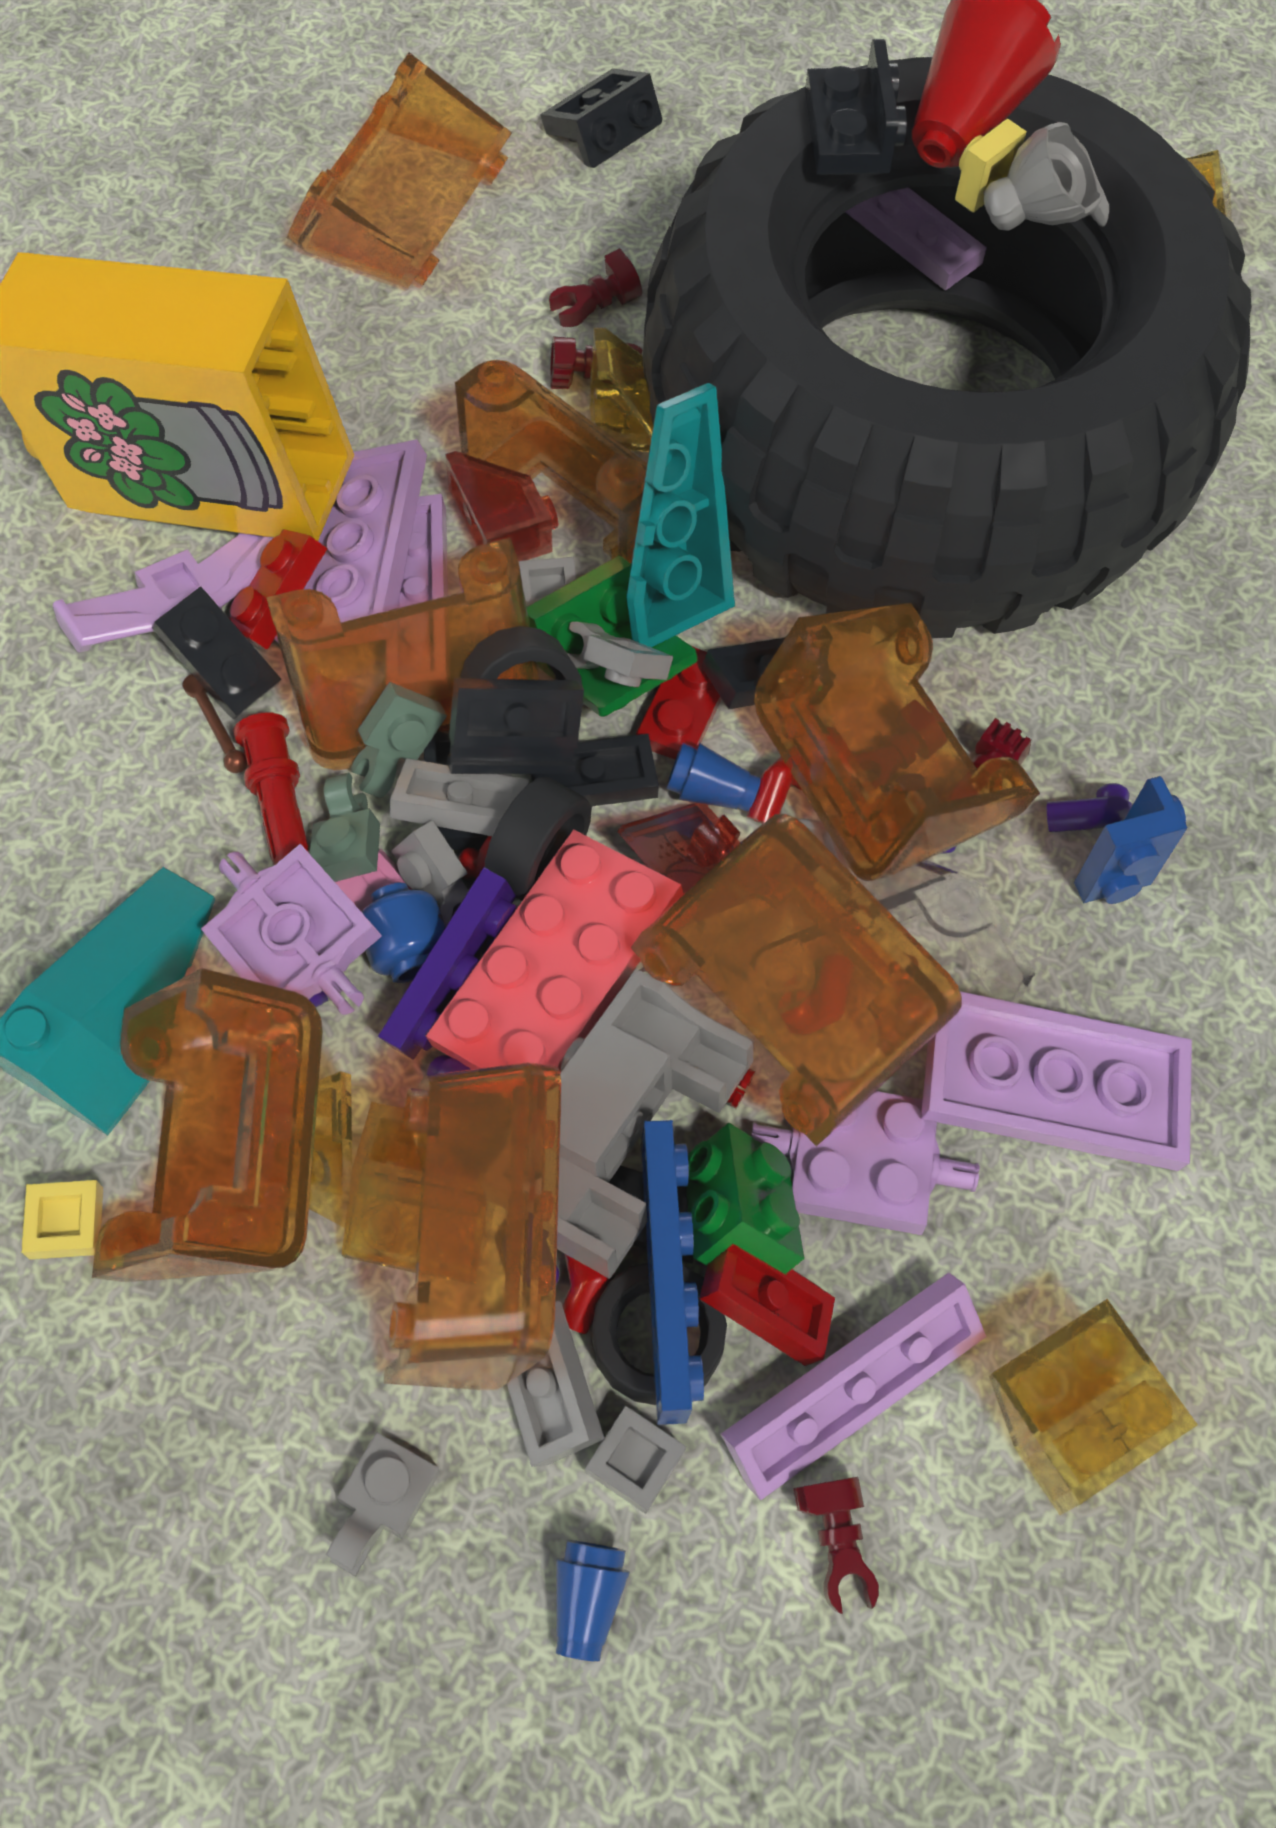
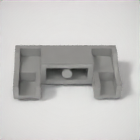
(615, 1083)

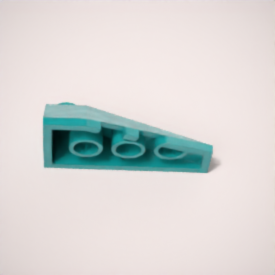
(682, 532)
(69, 1020)

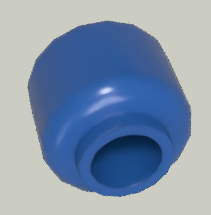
(408, 927)

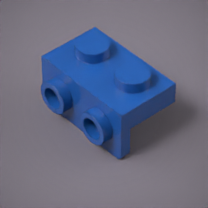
(1134, 849)

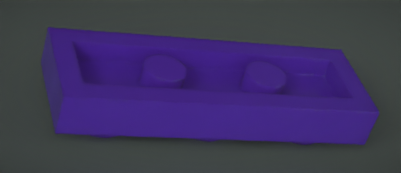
(449, 964)

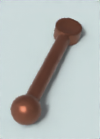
(234, 759)

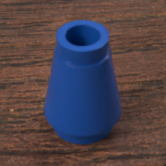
(711, 779)
(588, 1595)

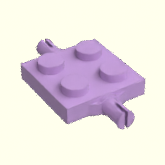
(291, 928)
(872, 1166)

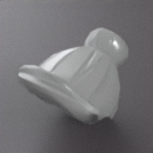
(1047, 183)

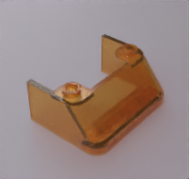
(484, 1228)

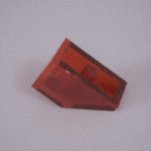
(501, 505)

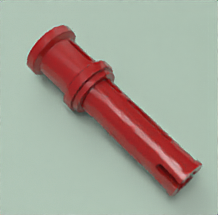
(273, 780)

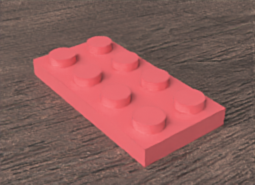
(555, 959)

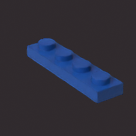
(672, 1302)

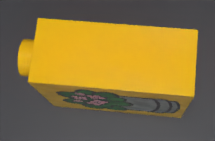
(171, 394)

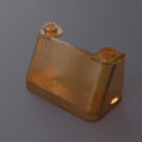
(401, 179)
(531, 430)
(346, 665)
(873, 744)
(805, 969)
(232, 1130)

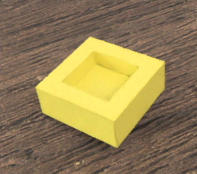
(986, 161)
(62, 1219)

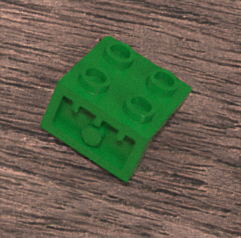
(601, 600)

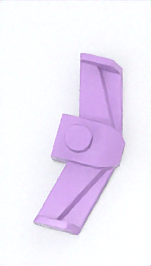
(159, 590)

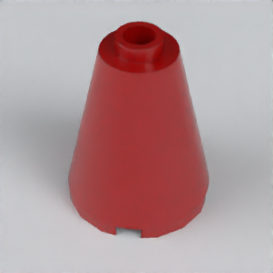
(980, 72)

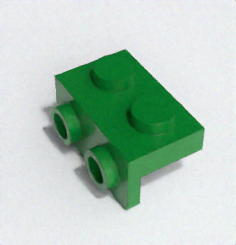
(743, 1198)

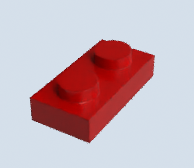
(285, 567)
(681, 710)
(772, 1305)

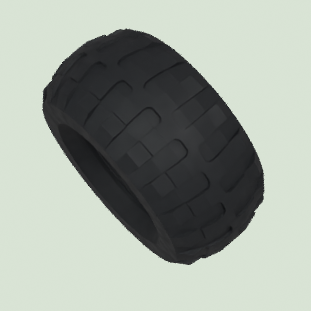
(929, 492)

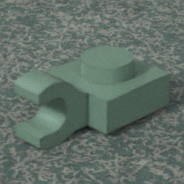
(394, 729)
(350, 838)

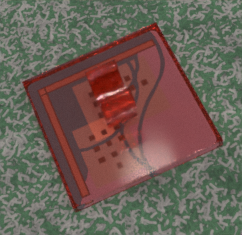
(682, 842)

